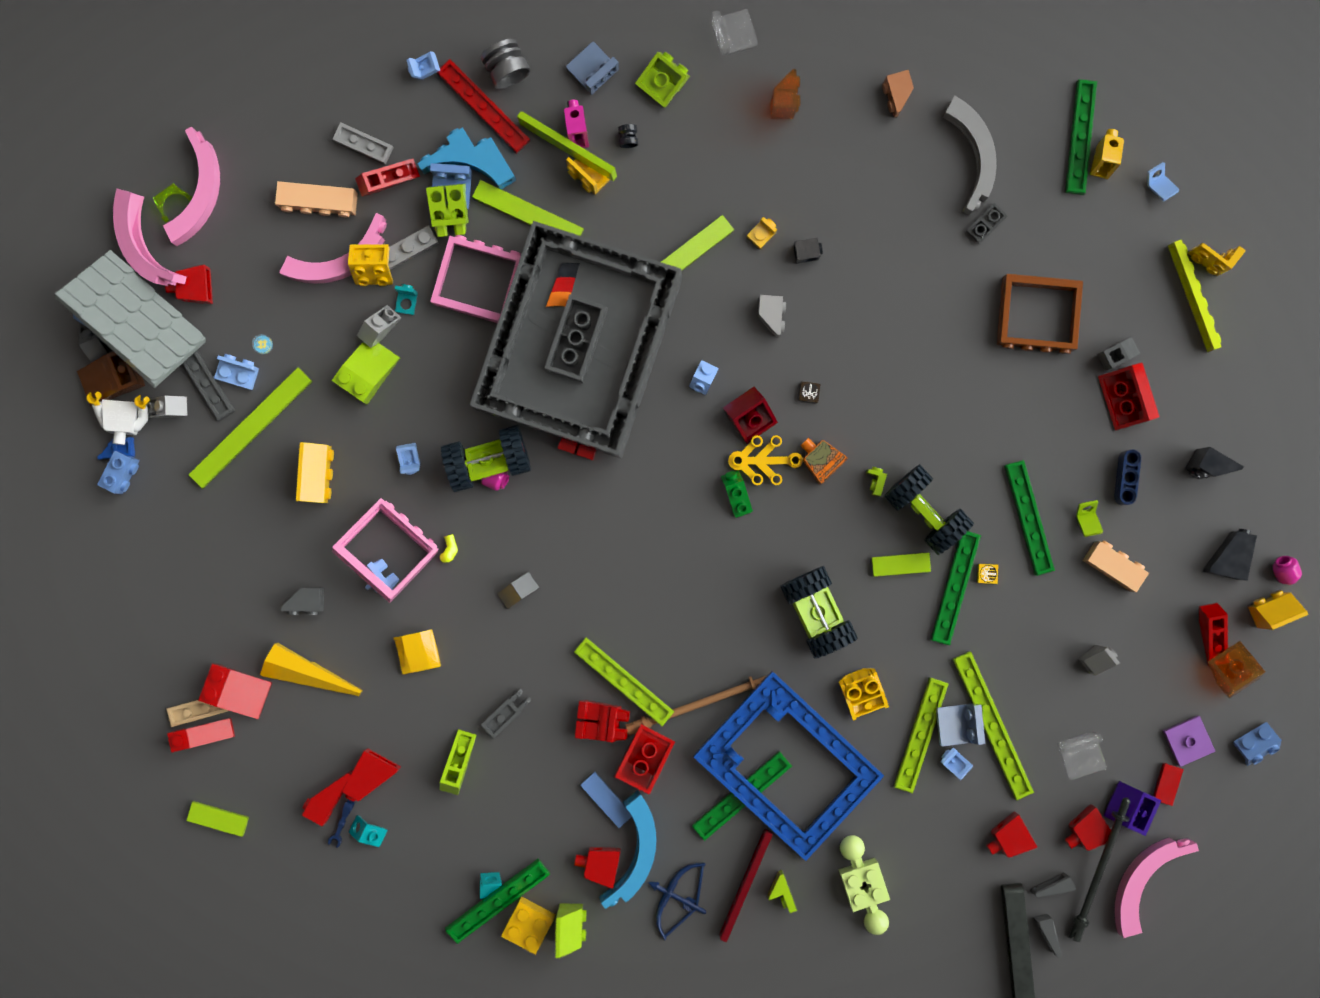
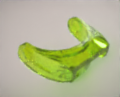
(162, 196)

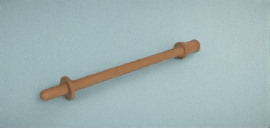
(648, 722)

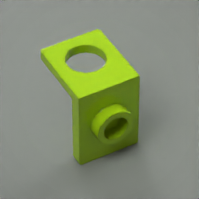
(1088, 519)

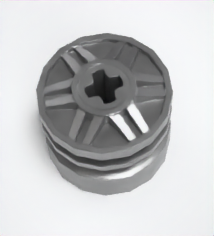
(505, 63)

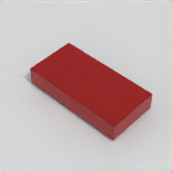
(1168, 783)

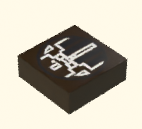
(809, 392)

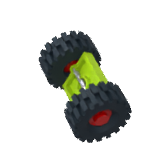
(485, 459)
(945, 532)
(819, 612)

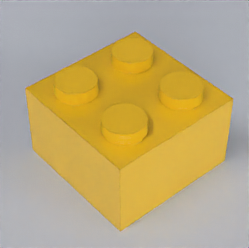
(528, 925)

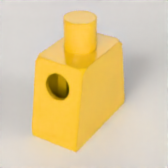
(1107, 155)

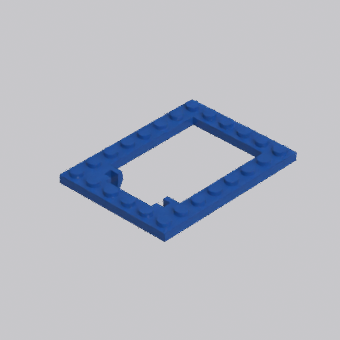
(722, 760)

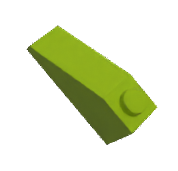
(457, 762)

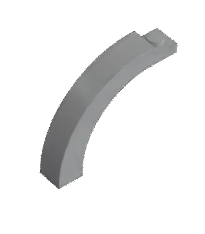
(978, 135)

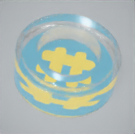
(262, 344)

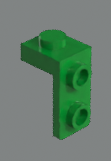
(737, 493)

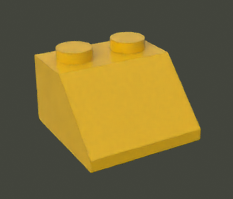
(1276, 610)

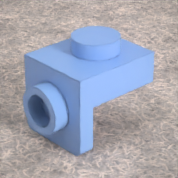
(423, 66)
(703, 377)
(408, 458)
(956, 763)

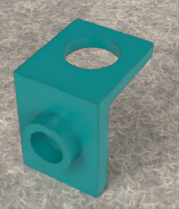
(406, 292)
(367, 833)
(489, 883)

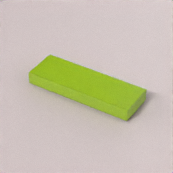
(901, 564)
(217, 818)

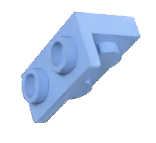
(236, 372)

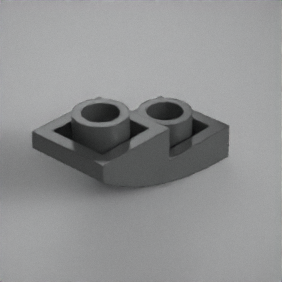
(987, 222)

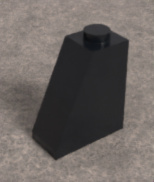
(1233, 556)

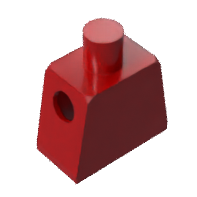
(197, 285)
(1088, 829)
(1011, 837)
(600, 865)

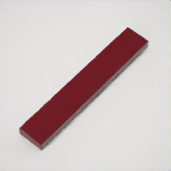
(745, 885)

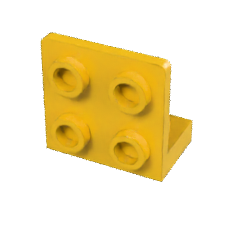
(590, 178)
(1215, 263)
(370, 264)

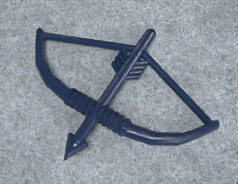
(687, 903)

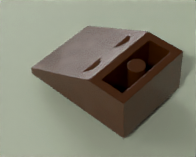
(110, 377)

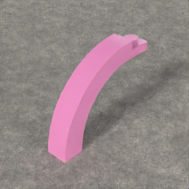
(205, 196)
(130, 240)
(334, 269)
(1137, 876)

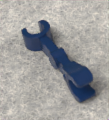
(348, 806)

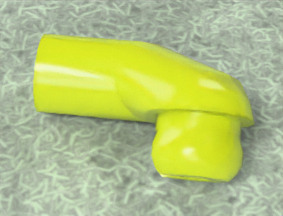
(451, 549)

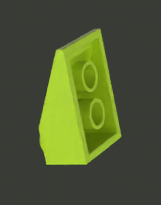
(366, 371)
(569, 928)

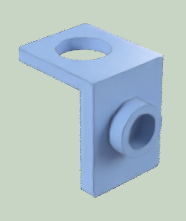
(1160, 183)

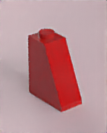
(368, 775)

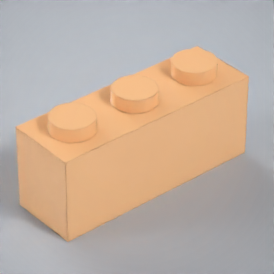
(1116, 566)

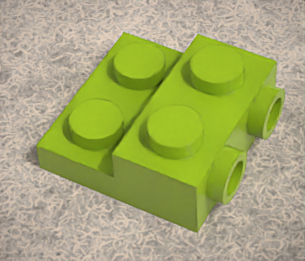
(663, 78)

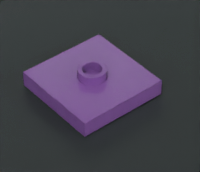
(1189, 741)

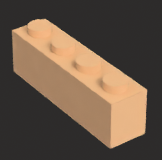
(316, 198)

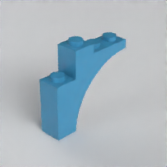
(482, 158)

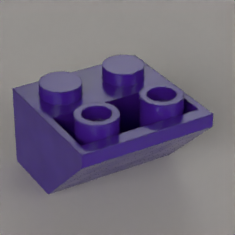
(1140, 810)

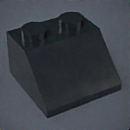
(1211, 463)

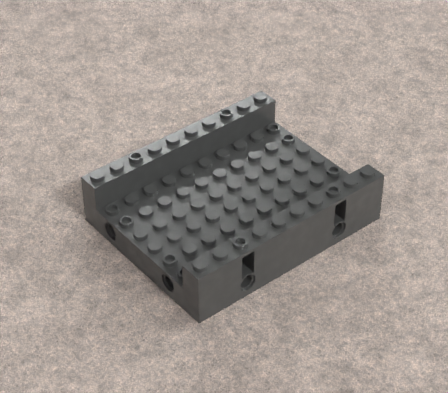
(580, 364)

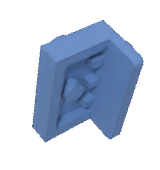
(118, 473)
(1258, 744)

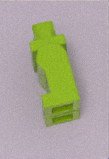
(446, 214)

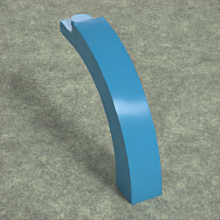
(643, 856)

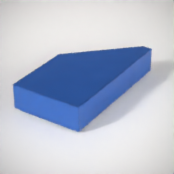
(127, 449)

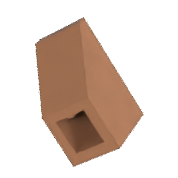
(898, 88)

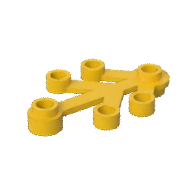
(761, 460)

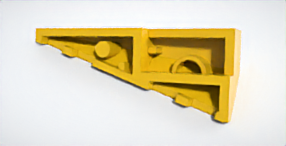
(290, 667)

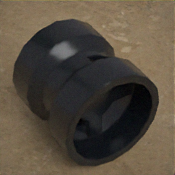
(628, 136)

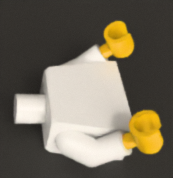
(120, 417)

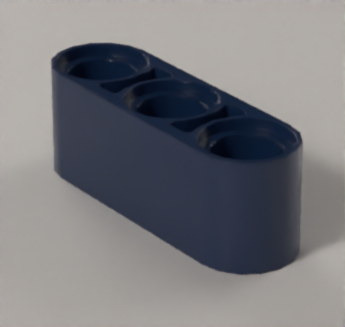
(1134, 470)

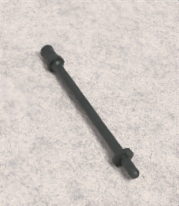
(1081, 920)

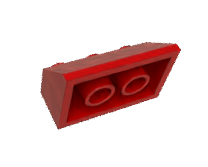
(1128, 396)

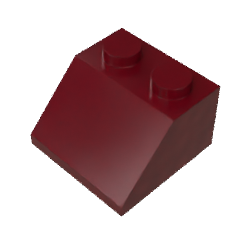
(750, 414)

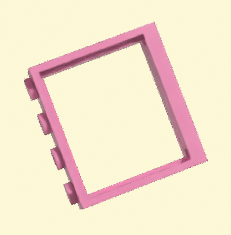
(461, 307)
(361, 570)

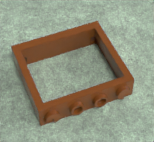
(1046, 283)

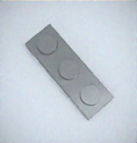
(363, 143)
(411, 246)

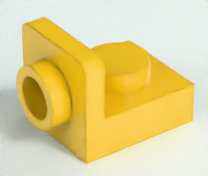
(762, 232)

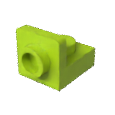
(878, 483)

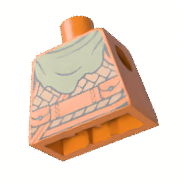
(822, 459)

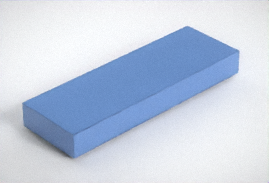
(606, 799)

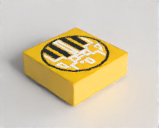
(987, 573)

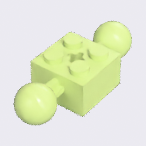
(875, 892)

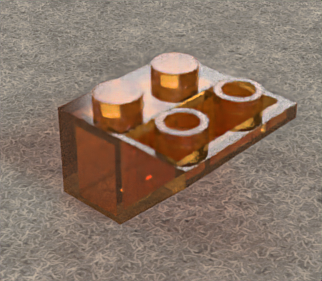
(784, 97)

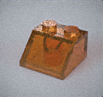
(1235, 669)

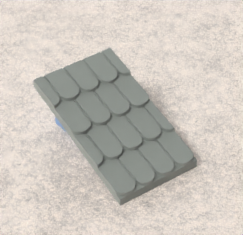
(131, 318)

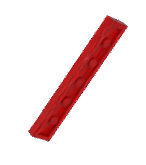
(483, 105)

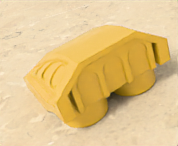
(417, 652)
(863, 692)

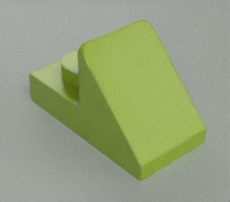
(781, 888)

